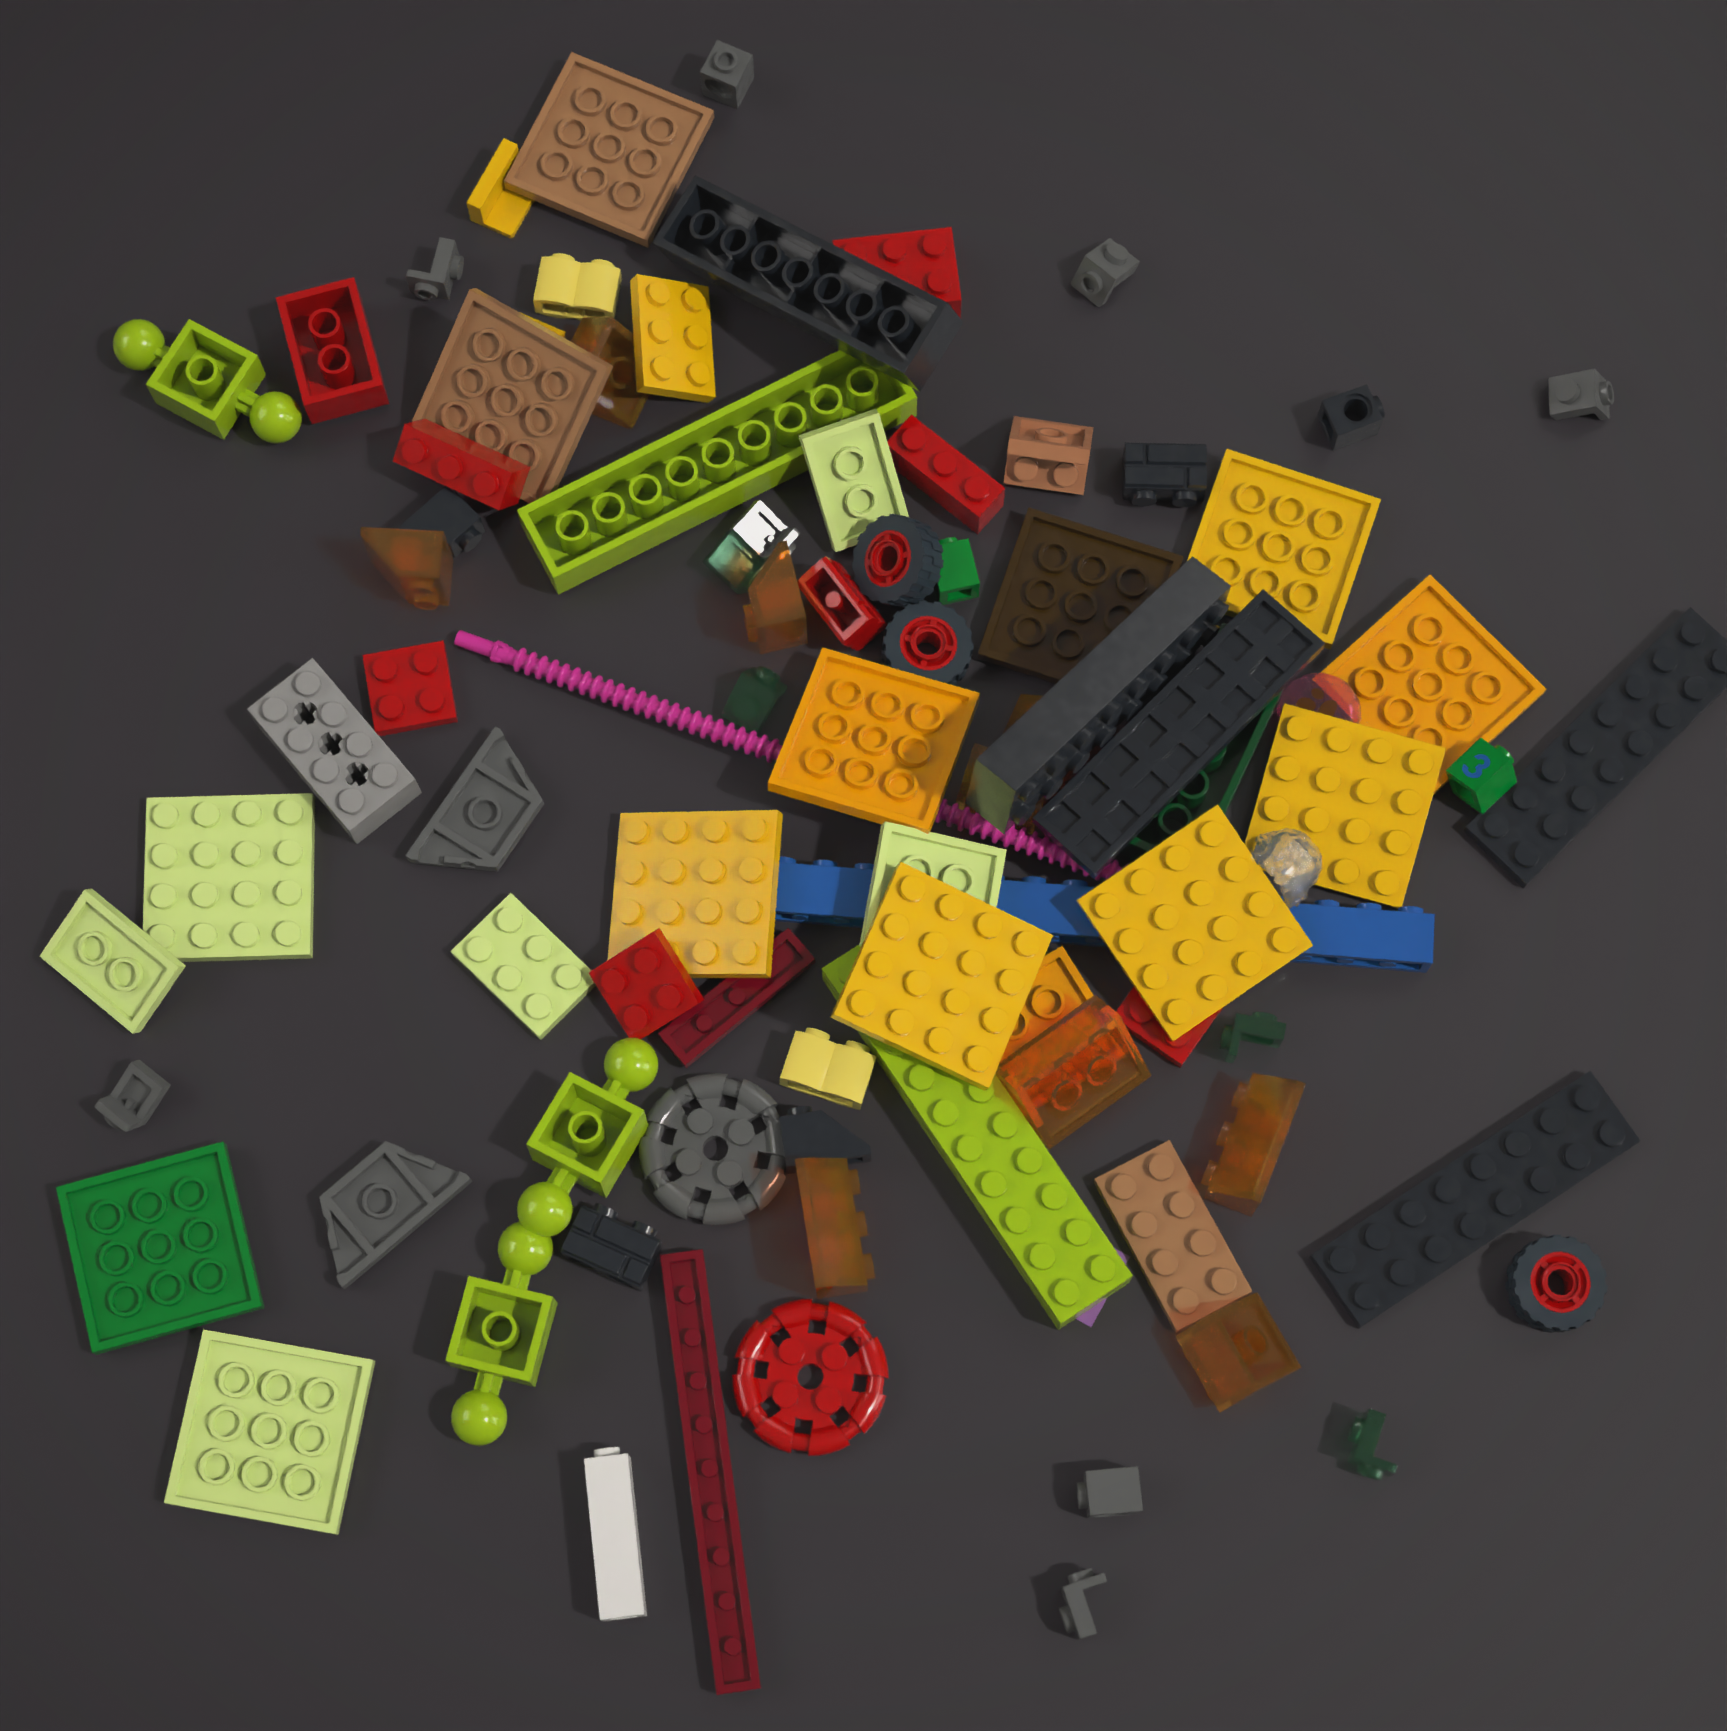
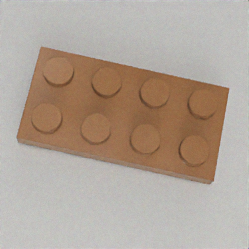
(1172, 1236)

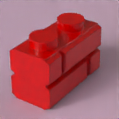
(841, 603)

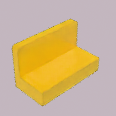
(492, 203)

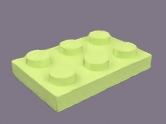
(852, 476)
(112, 961)
(525, 966)

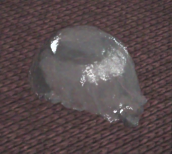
(1291, 860)

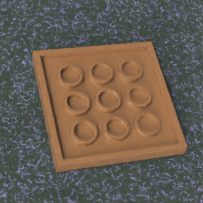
(609, 149)
(514, 389)

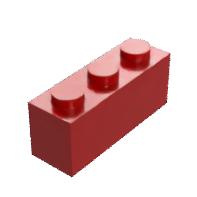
(461, 464)
(945, 474)

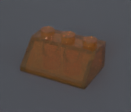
(1073, 1070)
(1252, 1142)
(834, 1226)

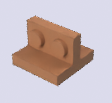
(1048, 455)

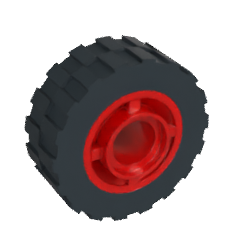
(897, 561)
(932, 625)
(1582, 1279)

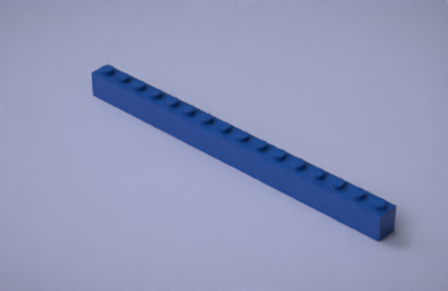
(1338, 934)

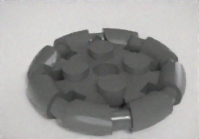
(699, 1128)

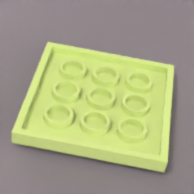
(230, 876)
(270, 1432)

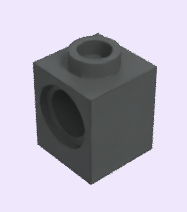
(727, 74)
(1110, 1492)

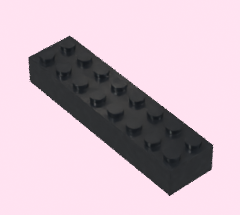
(809, 283)
(1097, 696)

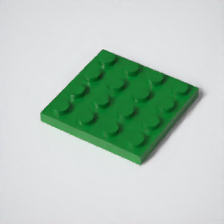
(159, 1248)

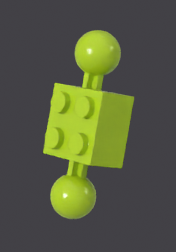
(207, 380)
(587, 1136)
(501, 1334)

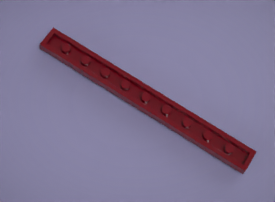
(710, 1473)

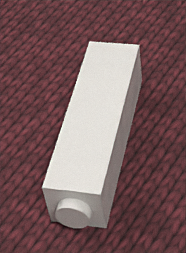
(615, 1535)

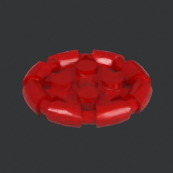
(806, 1350)

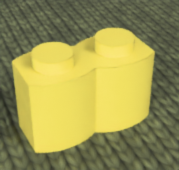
(576, 288)
(828, 1068)

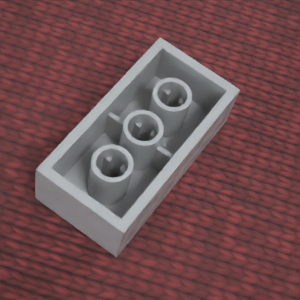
(336, 724)

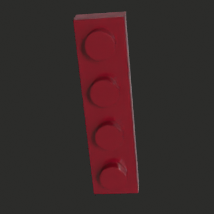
(734, 1002)

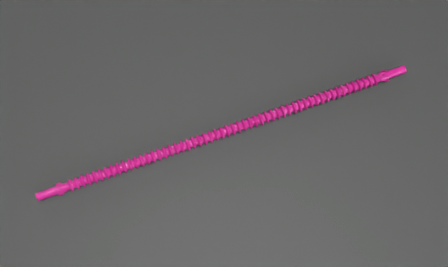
(502, 653)

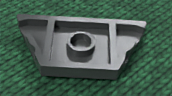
(481, 813)
(382, 1205)

